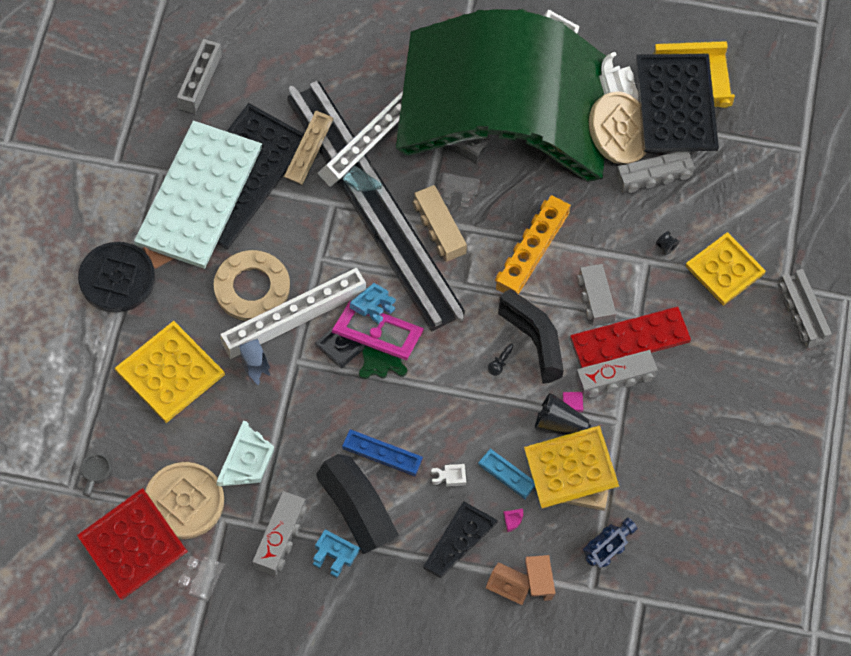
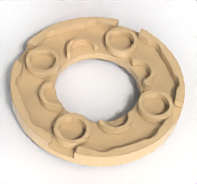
(250, 260)

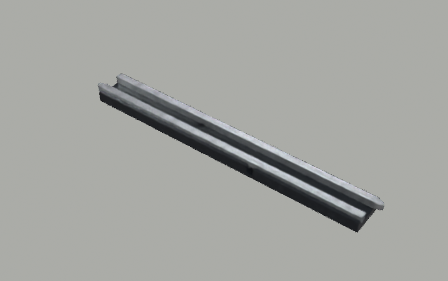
(383, 218)

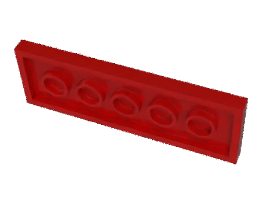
(632, 336)

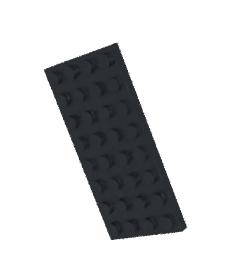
(278, 149)

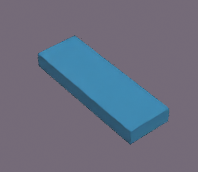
(507, 473)

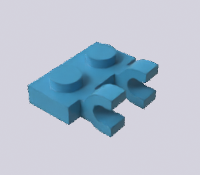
(369, 300)
(337, 548)

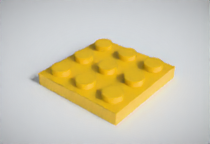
(725, 268)

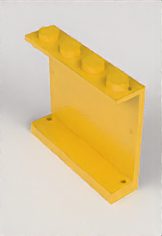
(718, 66)

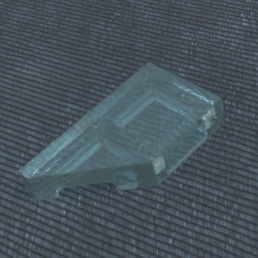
(361, 181)

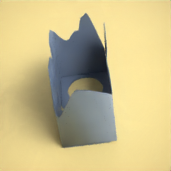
(254, 360)

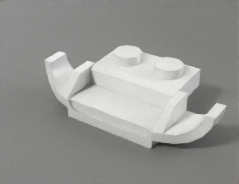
(616, 79)

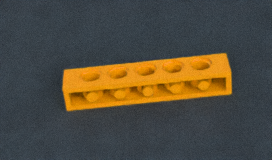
(559, 211)

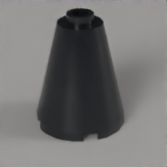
(560, 417)

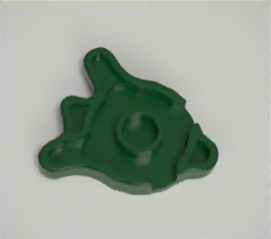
(379, 363)

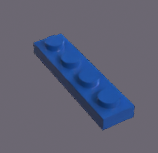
(382, 452)

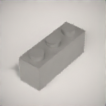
(596, 295)

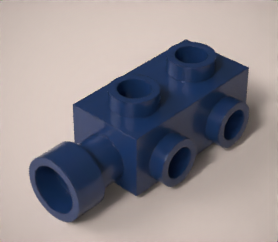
(608, 543)

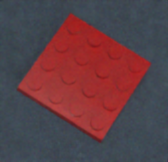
(132, 543)

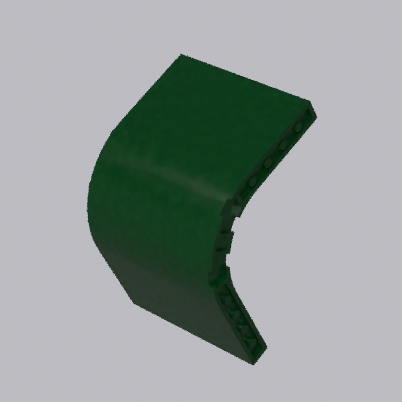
(503, 78)

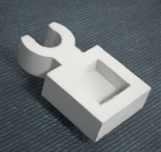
(453, 475)

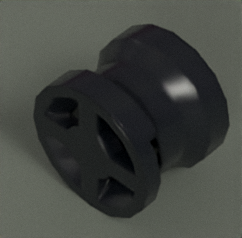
(667, 242)

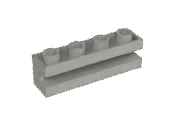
(804, 308)

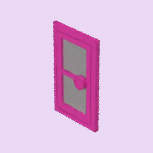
(389, 336)

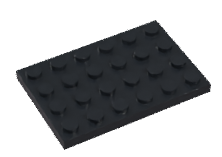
(676, 103)

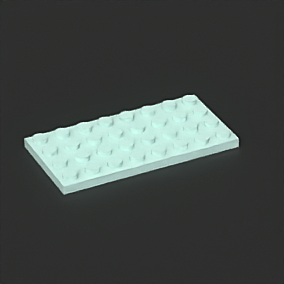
(198, 194)

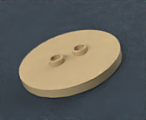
(617, 128)
(187, 498)

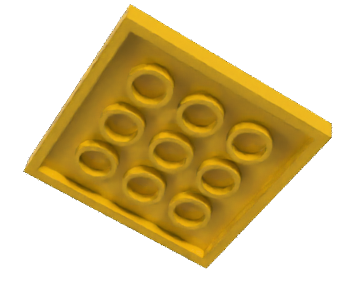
(169, 371)
(571, 466)

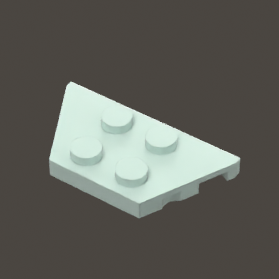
(246, 459)

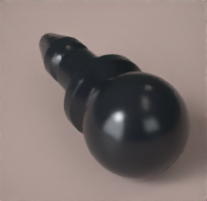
(496, 367)

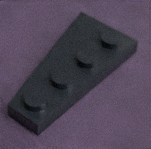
(461, 535)

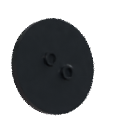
(116, 277)

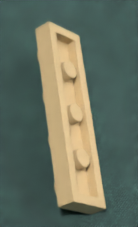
(308, 147)

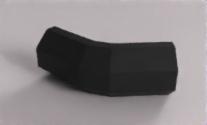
(540, 330)
(357, 502)

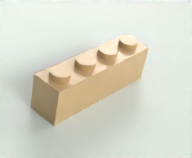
(440, 223)

